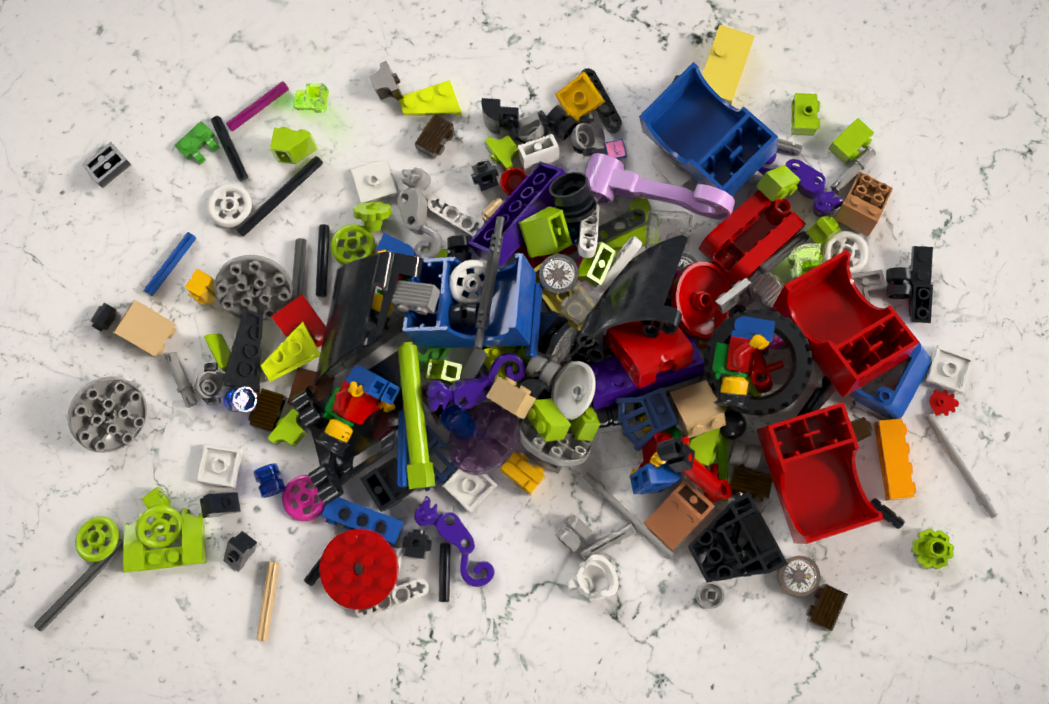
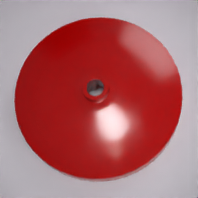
(696, 295)

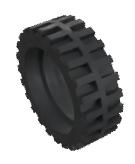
(800, 354)

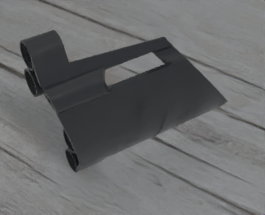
(635, 296)
(353, 301)
(379, 426)

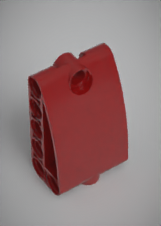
(751, 236)
(646, 356)

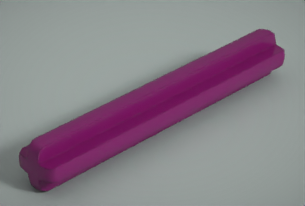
(257, 106)

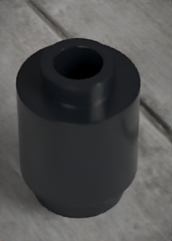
(103, 317)

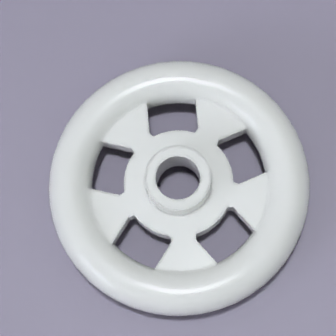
(220, 193)
(859, 245)
(460, 271)

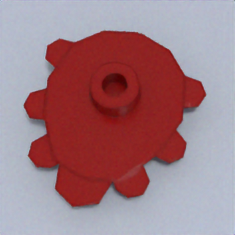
(942, 402)

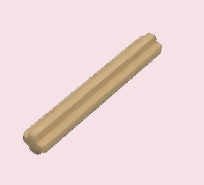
(267, 601)

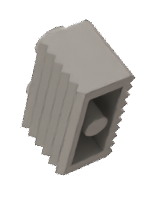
(416, 297)

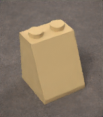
(145, 328)
(696, 410)

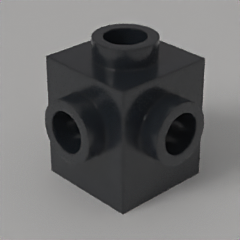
(485, 175)
(409, 544)

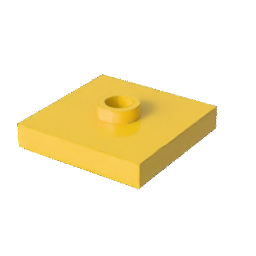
(579, 97)

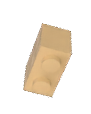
(510, 397)

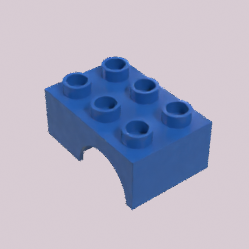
(707, 134)
(509, 314)

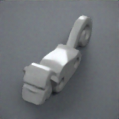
(415, 210)

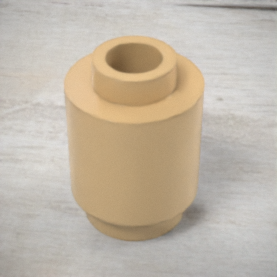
(491, 209)

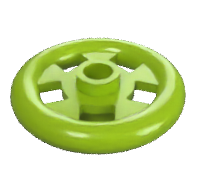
(342, 234)
(158, 511)
(91, 537)

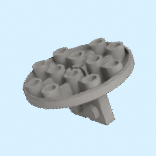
(254, 285)
(107, 414)
(553, 453)

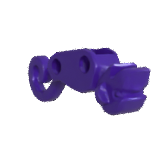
(823, 201)
(472, 388)
(454, 534)

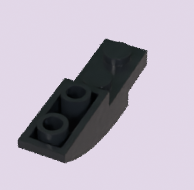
(922, 291)

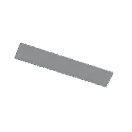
(472, 366)

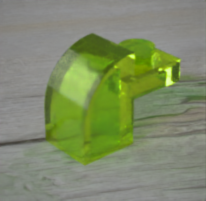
(312, 98)
(805, 257)

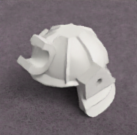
(595, 578)

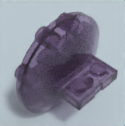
(490, 444)

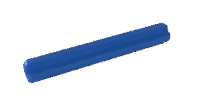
(170, 263)
(531, 350)
(403, 453)

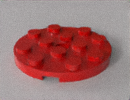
(379, 572)

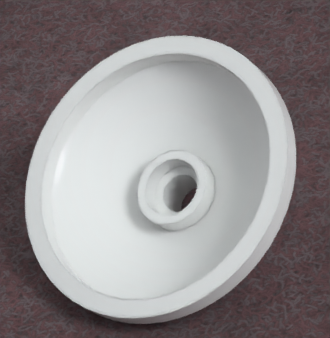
(574, 389)

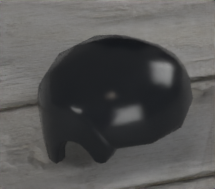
(735, 425)

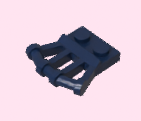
(658, 412)
(434, 443)

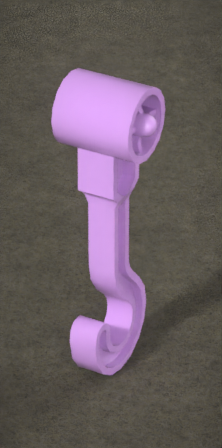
(610, 180)

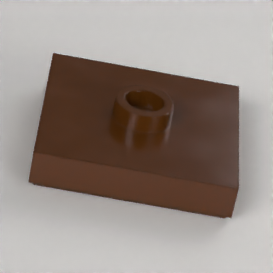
(305, 379)

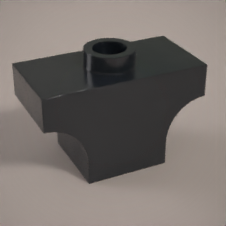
(548, 326)
(219, 504)
(239, 550)

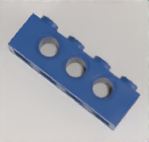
(332, 514)

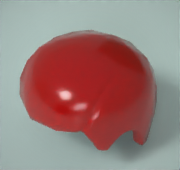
(511, 179)

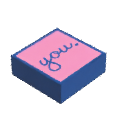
(616, 149)

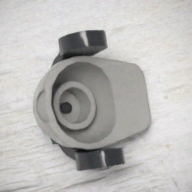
(530, 128)
(587, 137)
(210, 385)

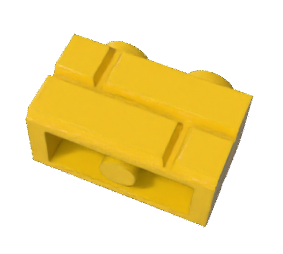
(201, 287)
(522, 472)

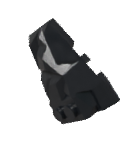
(736, 544)

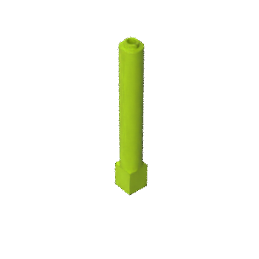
(420, 469)

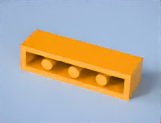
(894, 459)

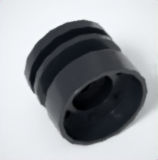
(573, 196)

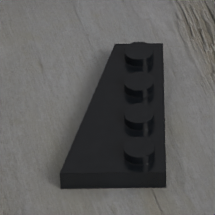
(245, 356)

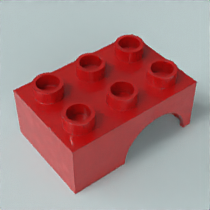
(844, 330)
(817, 474)

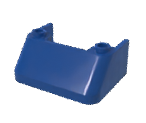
(895, 402)

